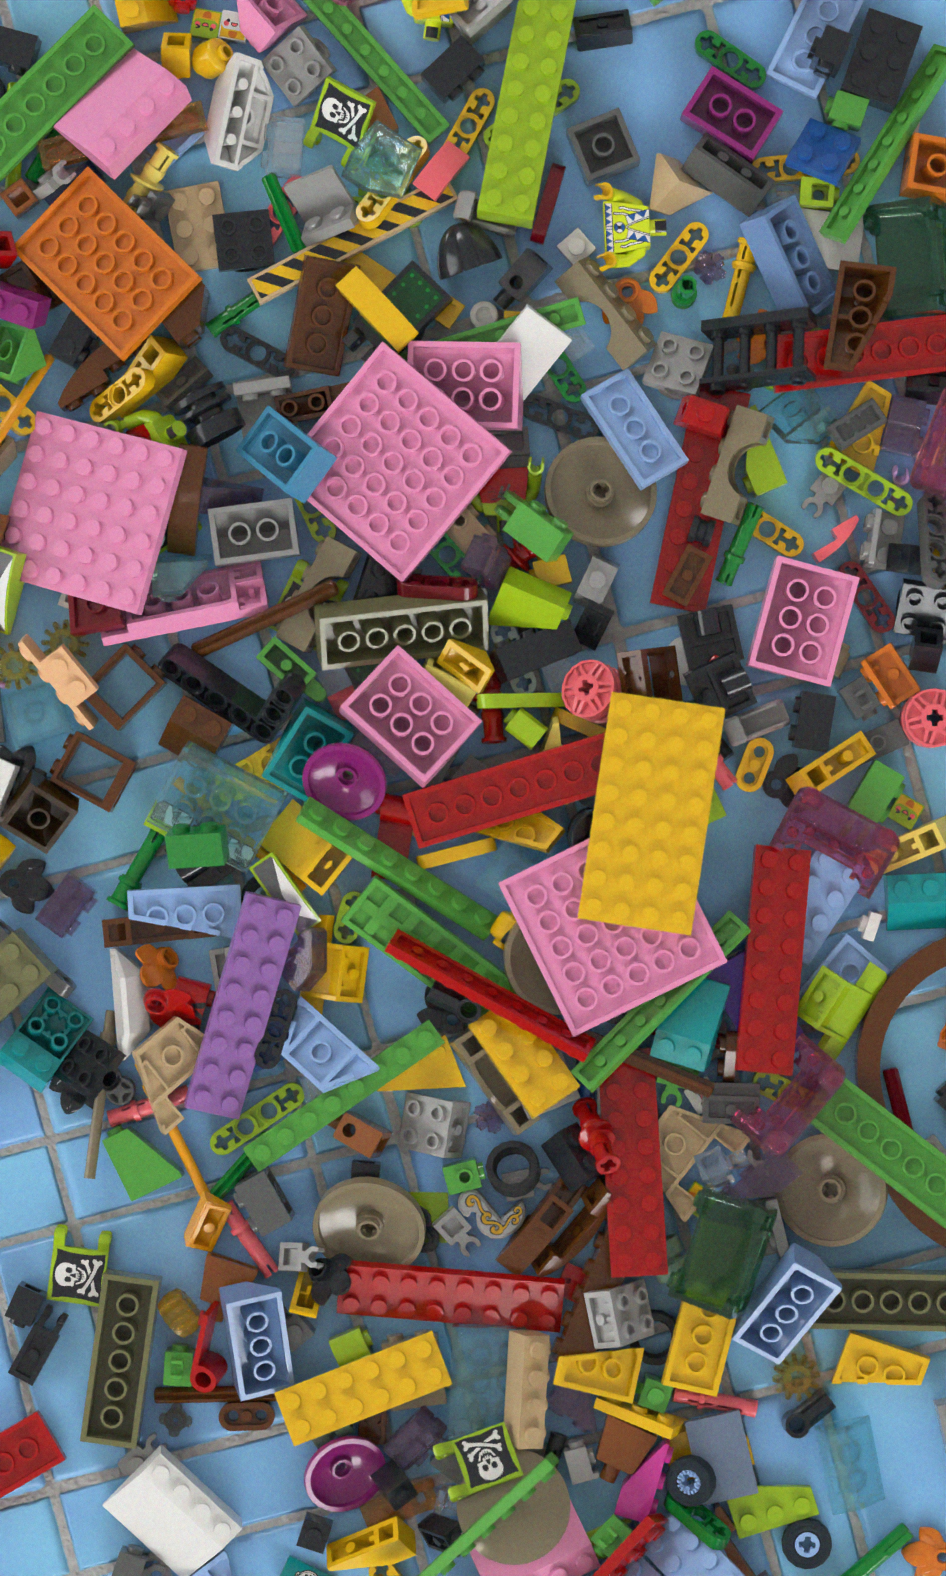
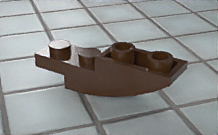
(92, 377)
(309, 403)
(539, 1227)

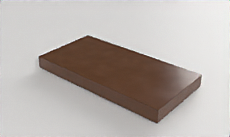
(319, 318)

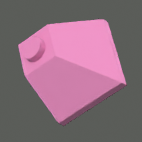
(268, 21)

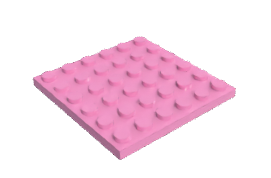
(402, 462)
(92, 510)
(595, 965)

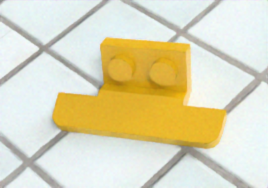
(344, 973)

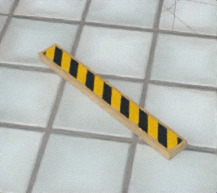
(343, 246)

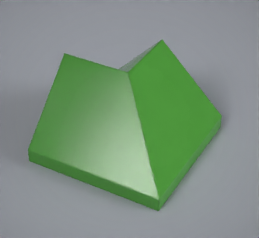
(19, 353)

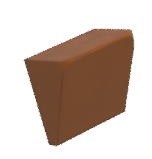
(19, 198)

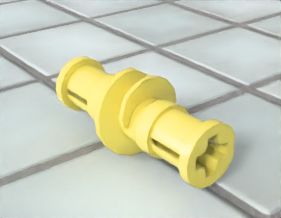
(152, 173)

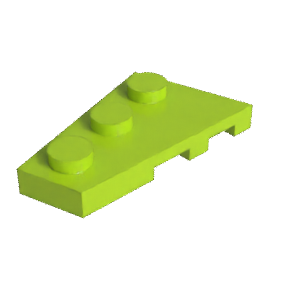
(772, 1508)

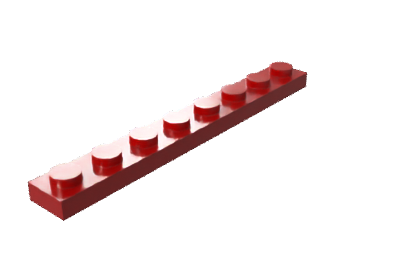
(489, 995)

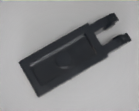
(37, 1348)

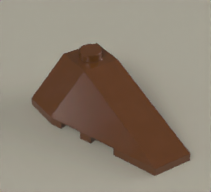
(858, 305)

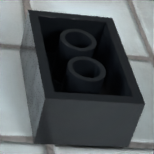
(881, 59)

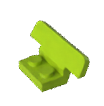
(839, 1005)

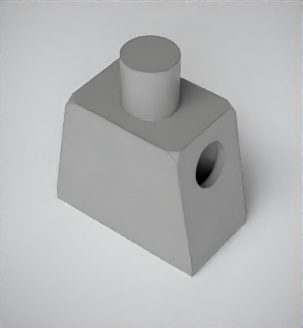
(596, 580)

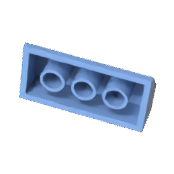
(789, 256)
(786, 1304)
(256, 1339)

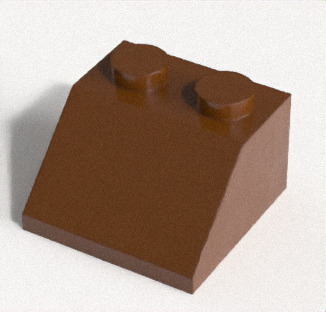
(188, 319)
(195, 724)

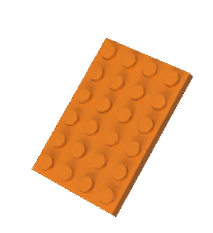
(106, 264)

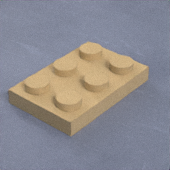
(193, 224)

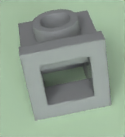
(580, 1461)

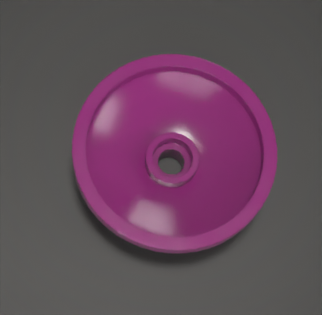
(345, 794)
(343, 1485)

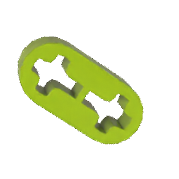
(342, 910)

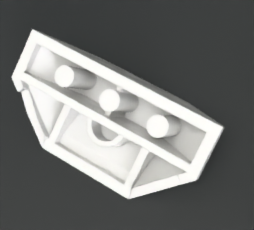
(238, 113)
(131, 1017)

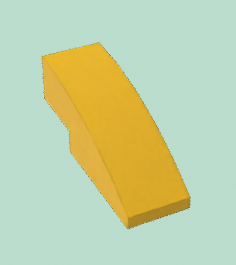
(377, 309)

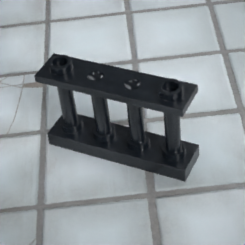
(745, 328)

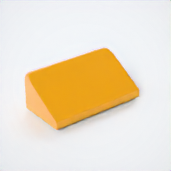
(207, 1222)

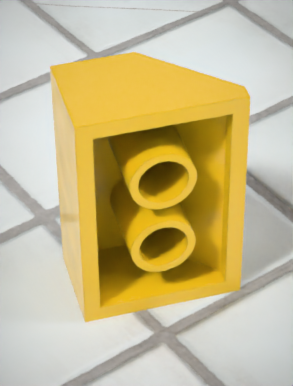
(144, 14)

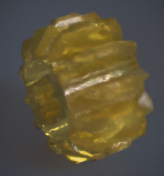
(56, 640)
(9, 674)
(179, 1312)
(785, 1377)

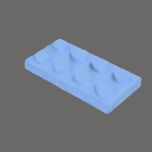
(790, 62)
(634, 429)
(827, 899)
(684, 1554)

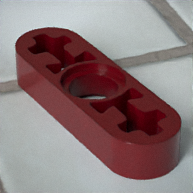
(547, 203)
(438, 587)
(884, 610)

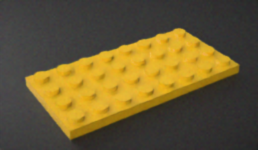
(651, 813)

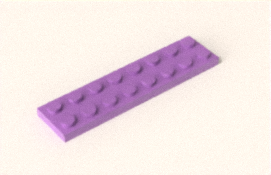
(242, 1005)

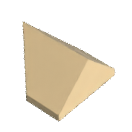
(673, 187)

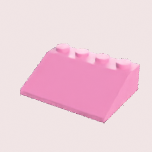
(124, 112)
(477, 377)
(802, 621)
(410, 716)
(568, 1558)

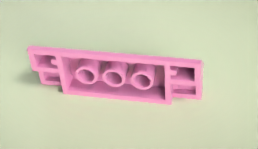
(212, 599)

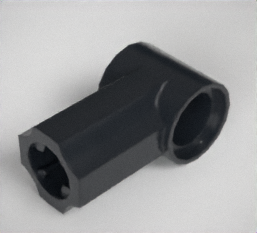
(452, 1002)
(811, 1412)

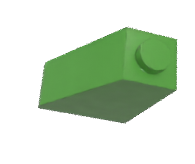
(139, 1162)

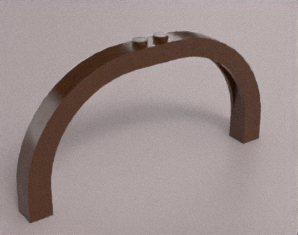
(869, 1044)

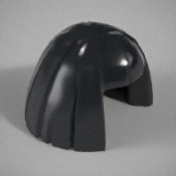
(463, 249)

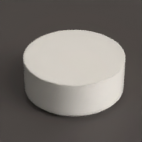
(483, 313)

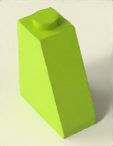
(529, 602)

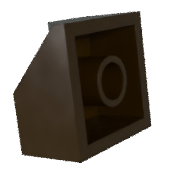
(39, 811)

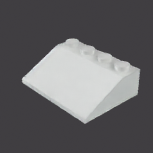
(173, 1513)

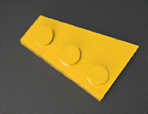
(665, 1424)

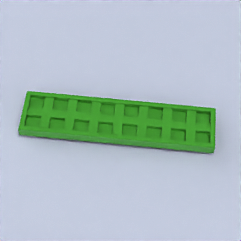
(384, 910)

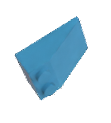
(286, 454)

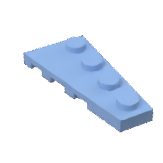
(195, 908)

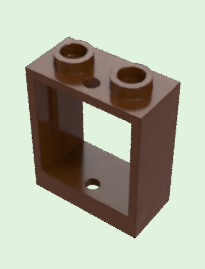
(635, 673)
(104, 707)
(117, 787)

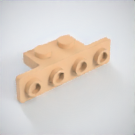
(66, 676)

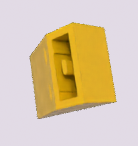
(305, 852)

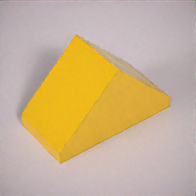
(467, 664)
(302, 1300)

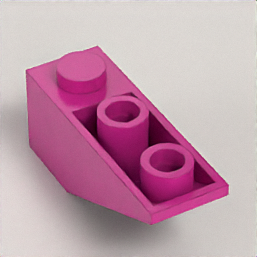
(638, 1490)

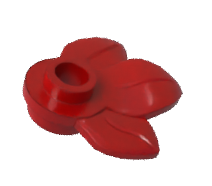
(168, 1003)

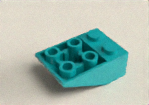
(44, 1039)

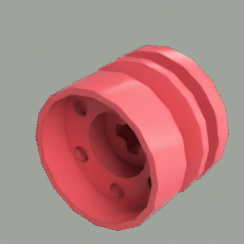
(589, 690)
(914, 719)

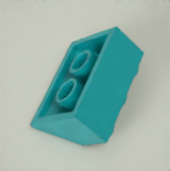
(915, 901)

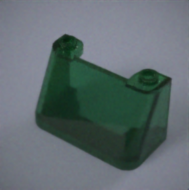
(913, 239)
(723, 1253)

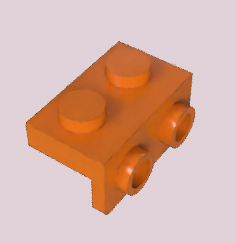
(889, 676)

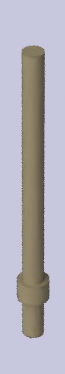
(99, 1104)

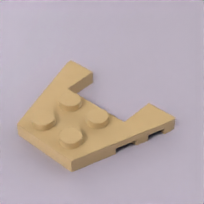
(164, 1064)
(680, 1139)

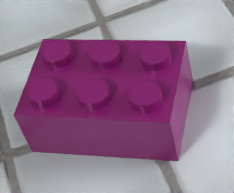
(731, 114)

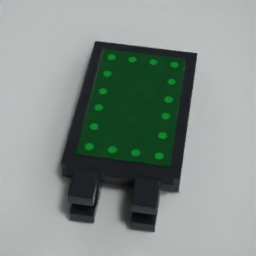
(414, 296)

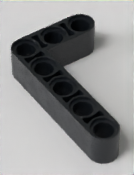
(230, 698)

